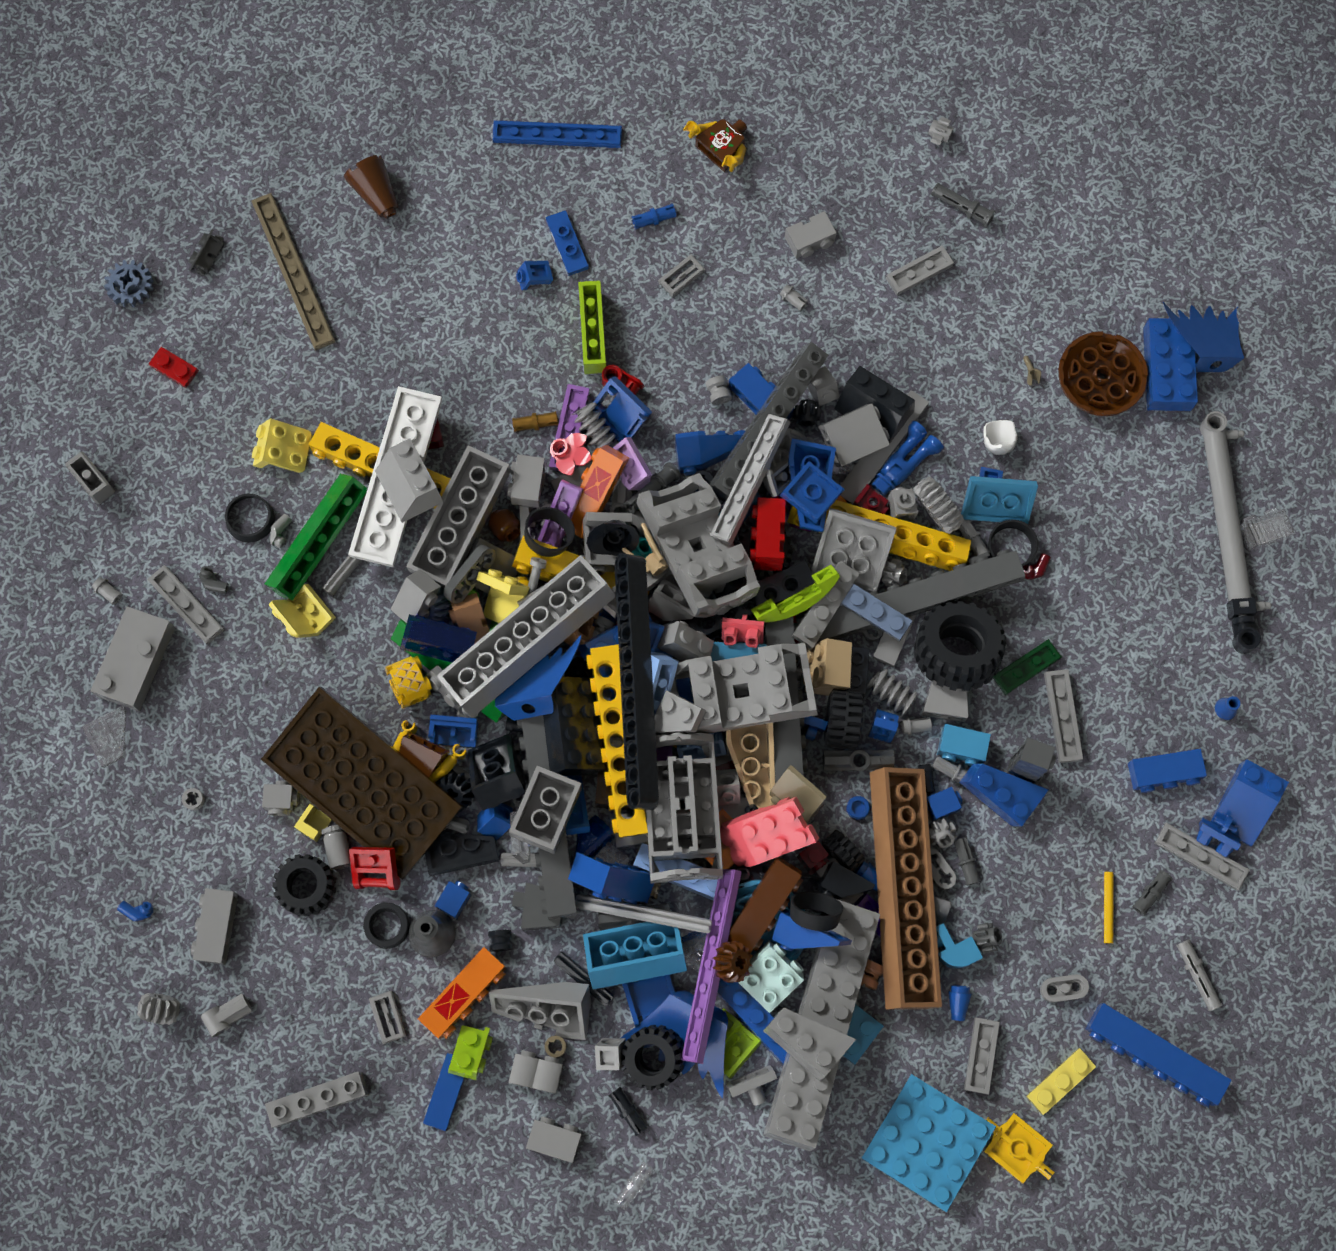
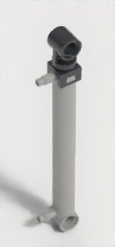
(1240, 604)

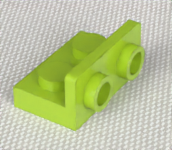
(469, 1052)

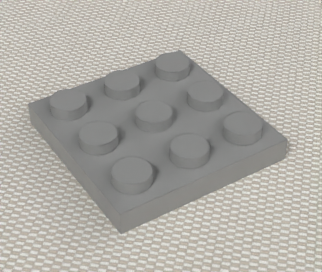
(857, 543)

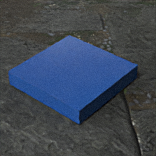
(812, 492)

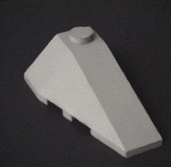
(554, 1005)

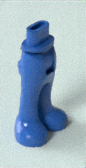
(896, 468)

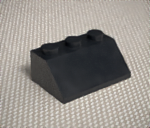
(868, 388)

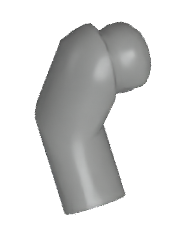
(276, 531)

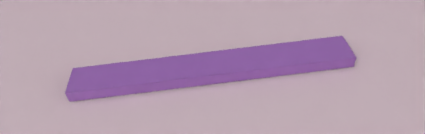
(707, 981)

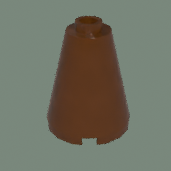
(373, 185)

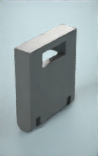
(503, 563)

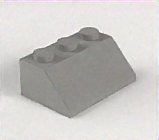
(407, 481)

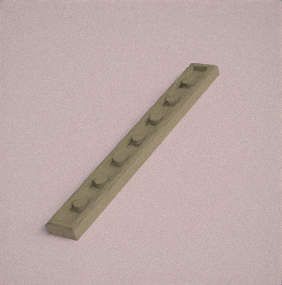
(293, 271)

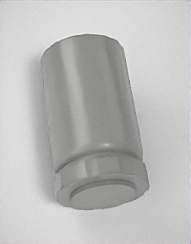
(336, 847)

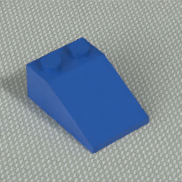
(1250, 800)

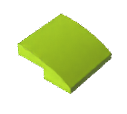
(738, 1045)

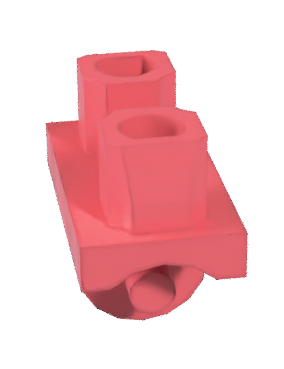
(742, 631)

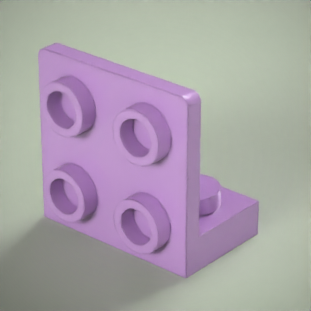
(636, 472)

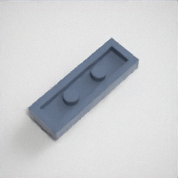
(876, 612)

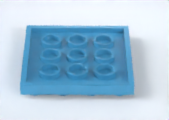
(928, 1143)

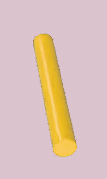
(1109, 907)

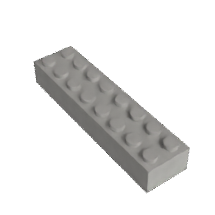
(526, 636)

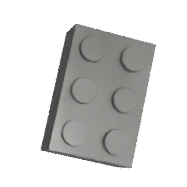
(545, 809)

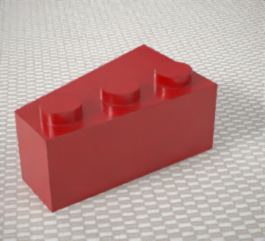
(768, 534)

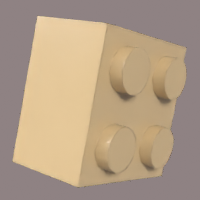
(830, 666)

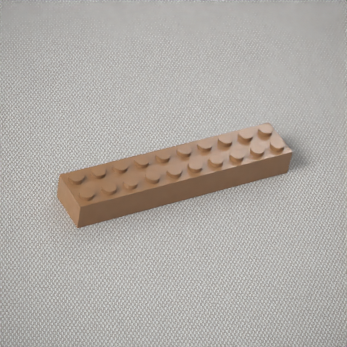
(905, 889)

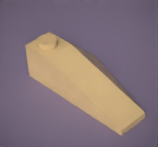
(754, 761)

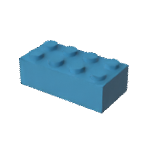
(633, 953)

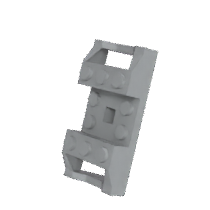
(686, 520)
(760, 674)
(691, 833)

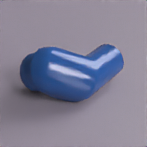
(136, 913)

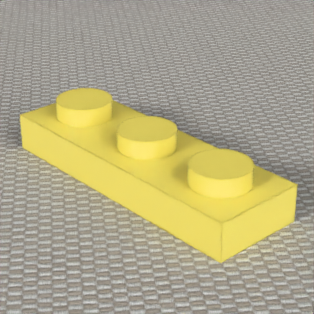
(1061, 1081)

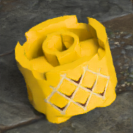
(408, 682)

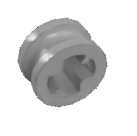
(200, 800)

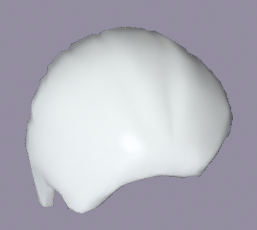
(1000, 436)

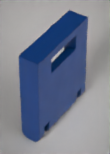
(625, 412)
(647, 995)

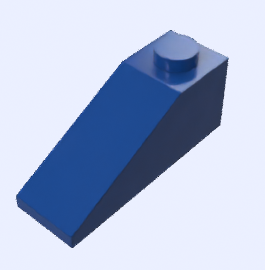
(793, 936)

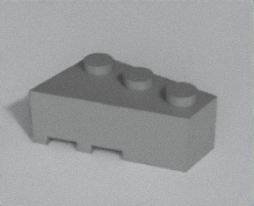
(808, 1041)

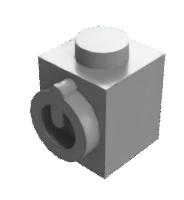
(902, 504)
(279, 798)

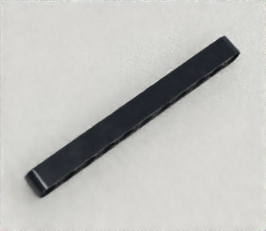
(636, 682)

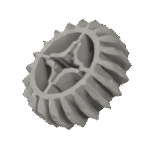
(938, 505)

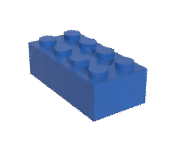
(1170, 367)

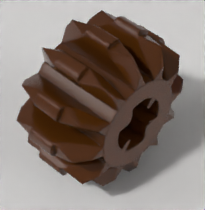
(732, 961)

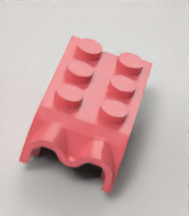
(767, 833)

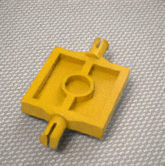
(1019, 1149)

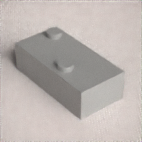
(132, 658)

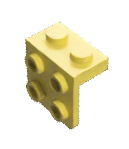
(281, 446)
(502, 595)
(304, 615)

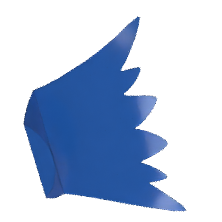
(1210, 337)
(536, 686)
(675, 1015)

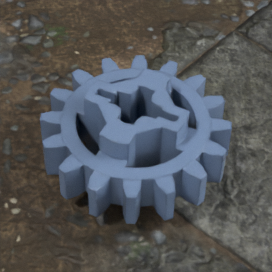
(130, 285)

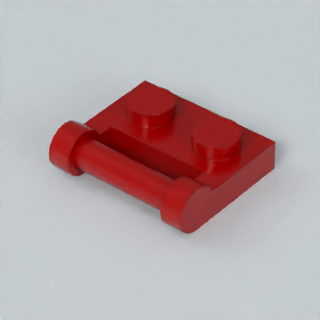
(374, 861)

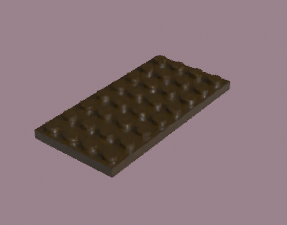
(361, 781)

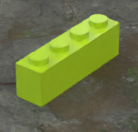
(592, 327)

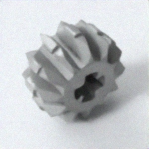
(158, 1008)

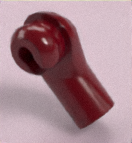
(1037, 570)

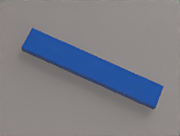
(557, 134)

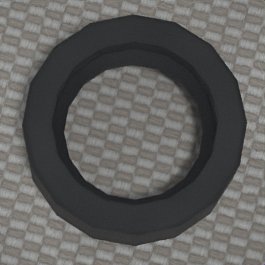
(374, 912)

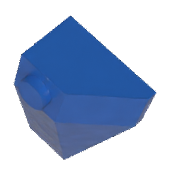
(699, 451)
(819, 455)

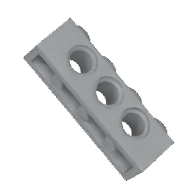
(316, 1099)

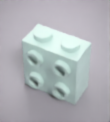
(772, 976)

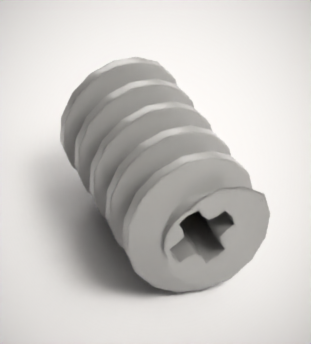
(594, 426)
(892, 691)

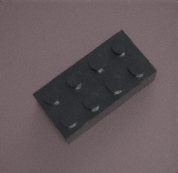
(572, 729)

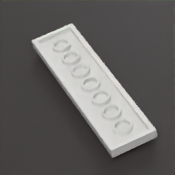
(379, 526)

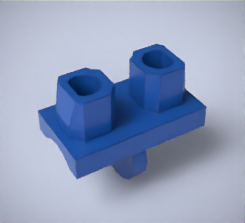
(1228, 841)

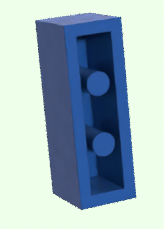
(752, 388)
(1167, 770)

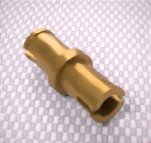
(535, 421)

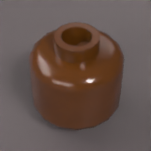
(504, 525)

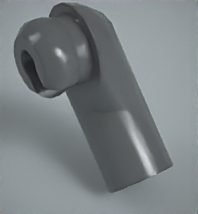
(210, 582)

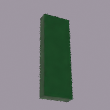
(1027, 667)

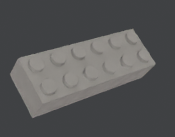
(460, 516)

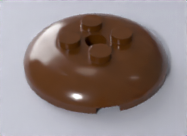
(1110, 356)

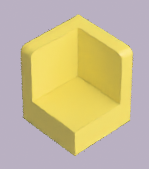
(312, 822)

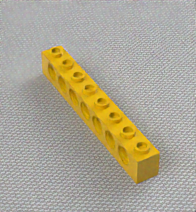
(327, 436)
(910, 539)
(610, 657)

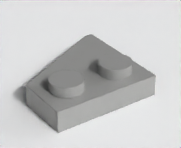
(677, 715)

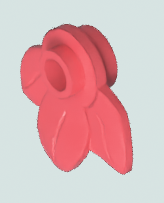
(573, 454)

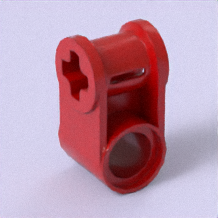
(628, 380)

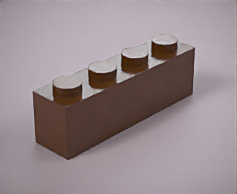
(765, 903)

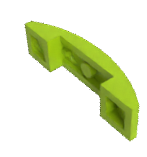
(799, 602)

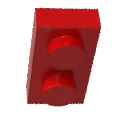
(173, 367)

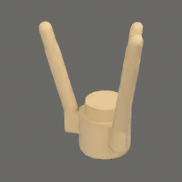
(654, 562)

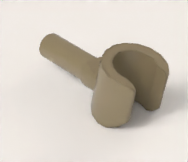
(1032, 373)

